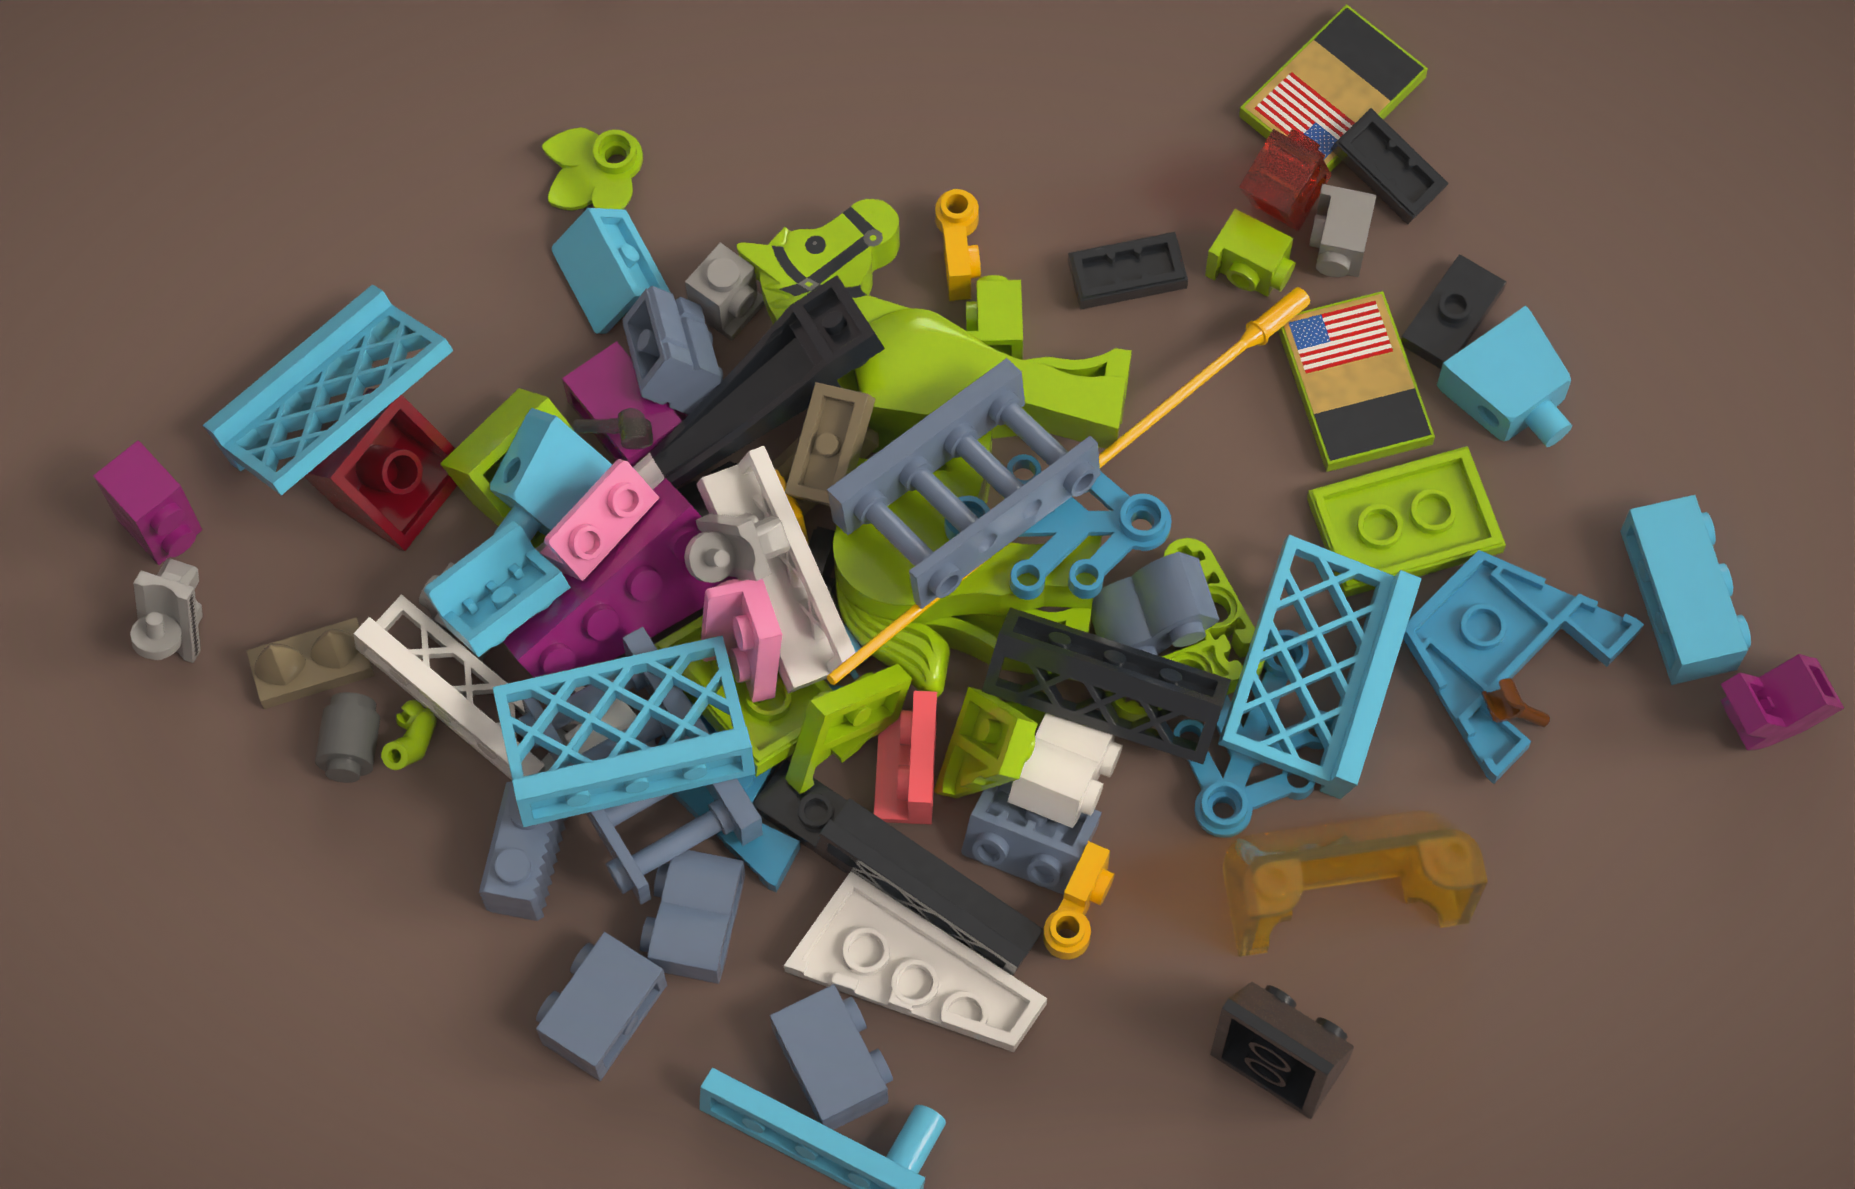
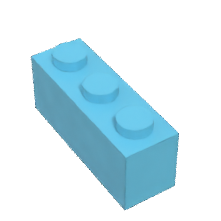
(1685, 589)

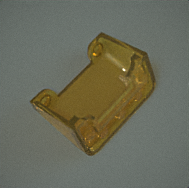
(1272, 869)

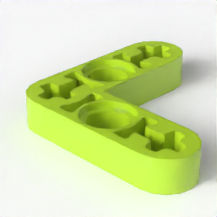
(1214, 649)

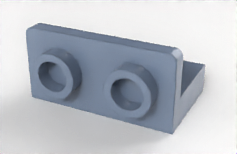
(1024, 841)

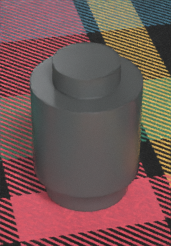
(348, 737)

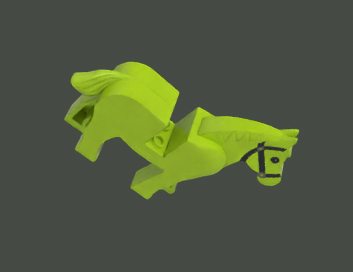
(914, 375)

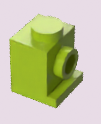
(1251, 255)
(997, 314)

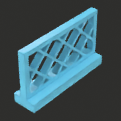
(326, 364)
(1368, 674)
(623, 775)

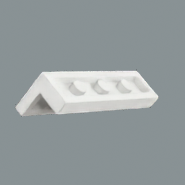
(810, 625)
(434, 692)

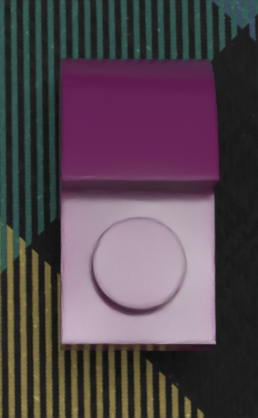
(1779, 702)

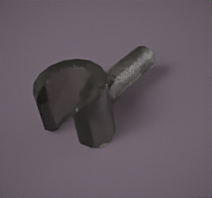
(631, 424)

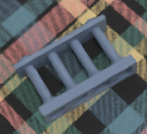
(954, 433)
(727, 813)

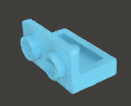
(495, 589)

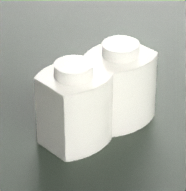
(1064, 770)

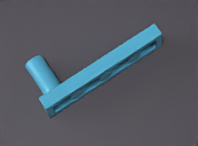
(818, 1144)

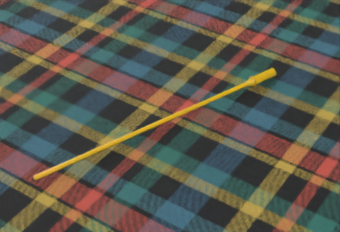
(1256, 333)

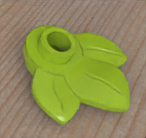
(585, 172)

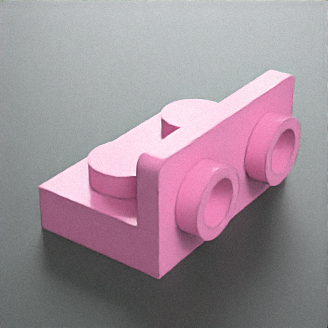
(599, 521)
(750, 633)

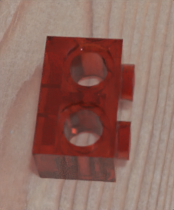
(1286, 177)

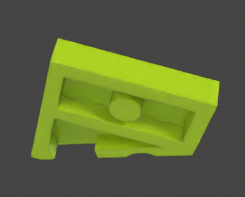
(845, 720)
(986, 746)

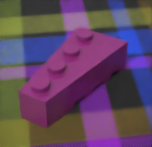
(631, 588)

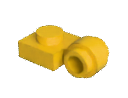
(957, 218)
(1088, 884)

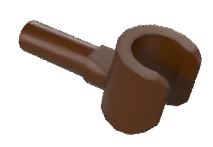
(1507, 704)

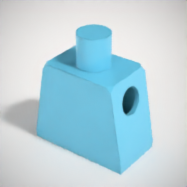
(1510, 380)
(545, 473)

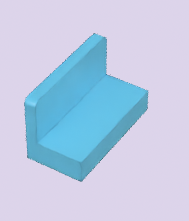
(606, 265)

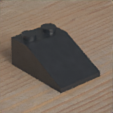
(1280, 1046)

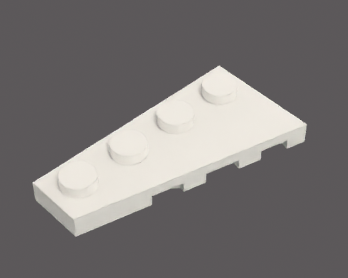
(909, 965)

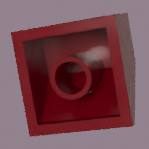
(389, 474)

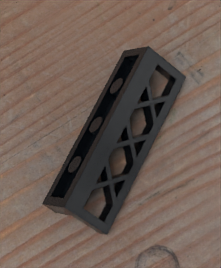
(1110, 667)
(927, 886)

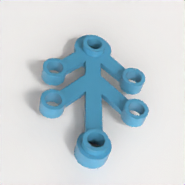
(1073, 524)
(1232, 787)

